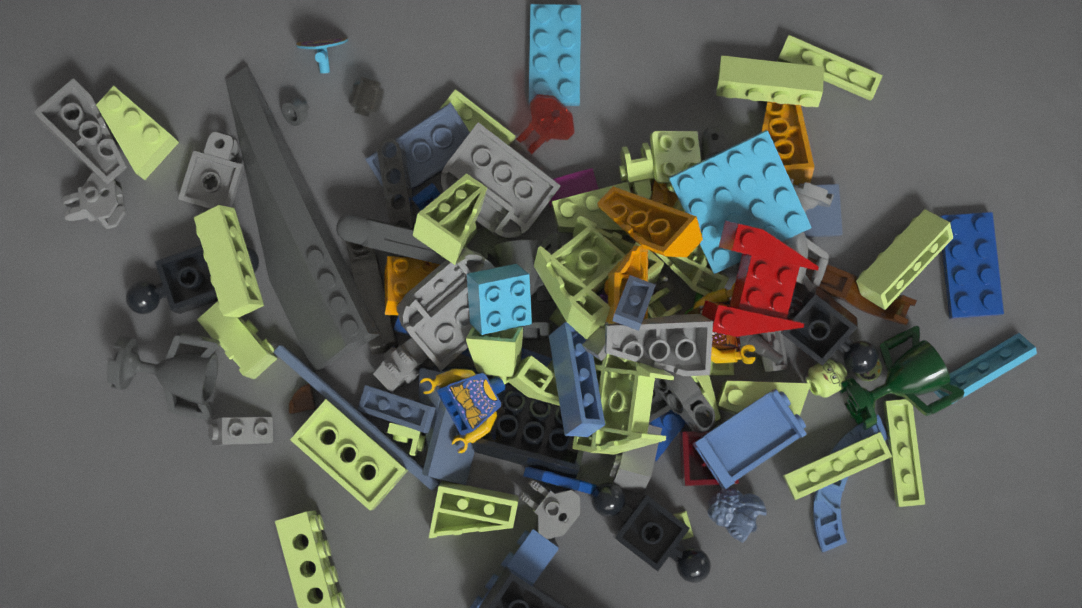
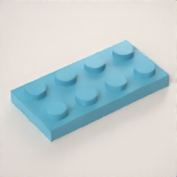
(555, 52)

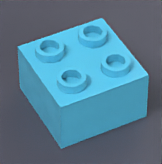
(499, 299)

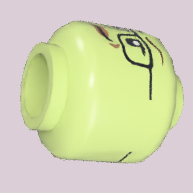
(826, 379)

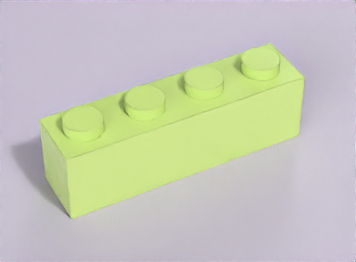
(770, 81)
(904, 259)
(228, 261)

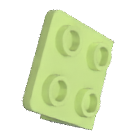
(673, 153)

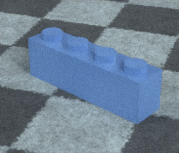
(576, 383)
(528, 560)

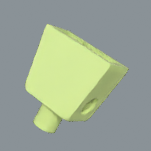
(496, 352)

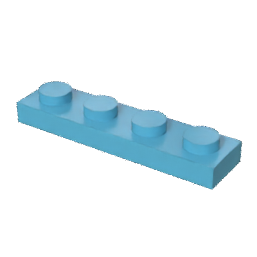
(991, 365)

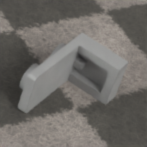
(241, 430)

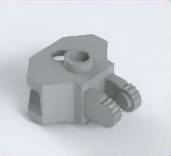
(96, 202)
(401, 365)
(551, 507)

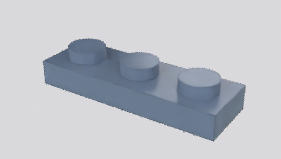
(396, 409)

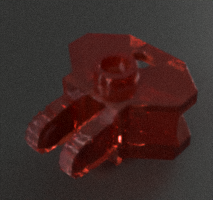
(545, 123)

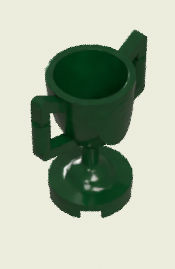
(912, 375)

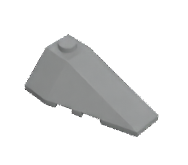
(80, 127)
(666, 343)

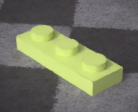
(473, 114)

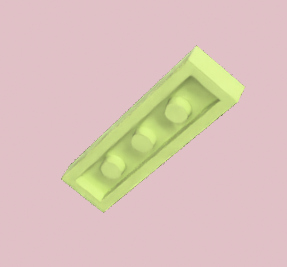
(836, 69)
(904, 452)
(837, 466)

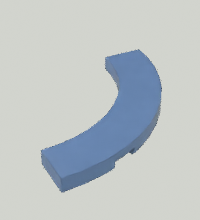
(828, 499)

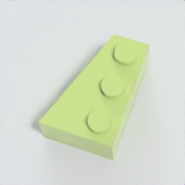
(137, 133)
(585, 205)
(450, 218)
(239, 341)
(471, 509)

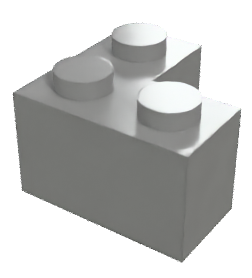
(634, 467)

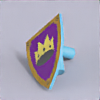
(322, 54)

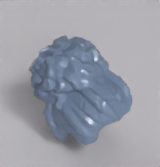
(736, 512)

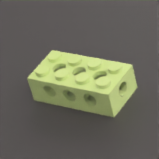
(331, 458)
(298, 558)

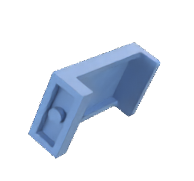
(750, 437)

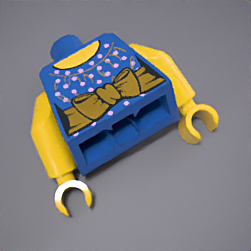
(469, 401)

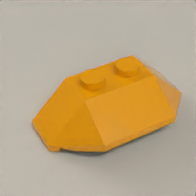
(634, 264)

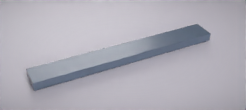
(355, 416)

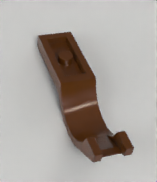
(844, 287)

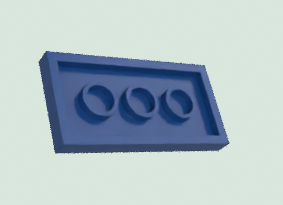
(972, 267)

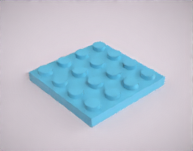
(741, 187)

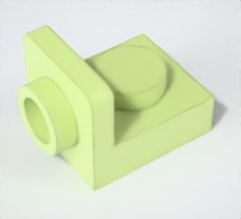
(403, 433)

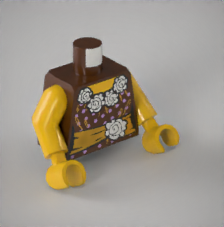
(724, 346)

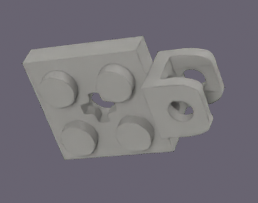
(217, 163)

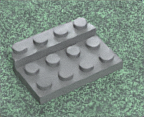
(514, 185)
(438, 308)

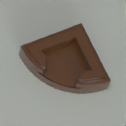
(302, 400)

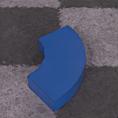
(559, 480)

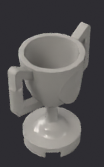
(809, 197)

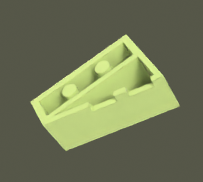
(739, 394)

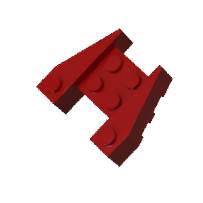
(761, 286)

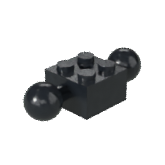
(175, 274)
(824, 341)
(691, 564)

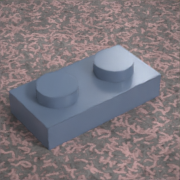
(634, 302)

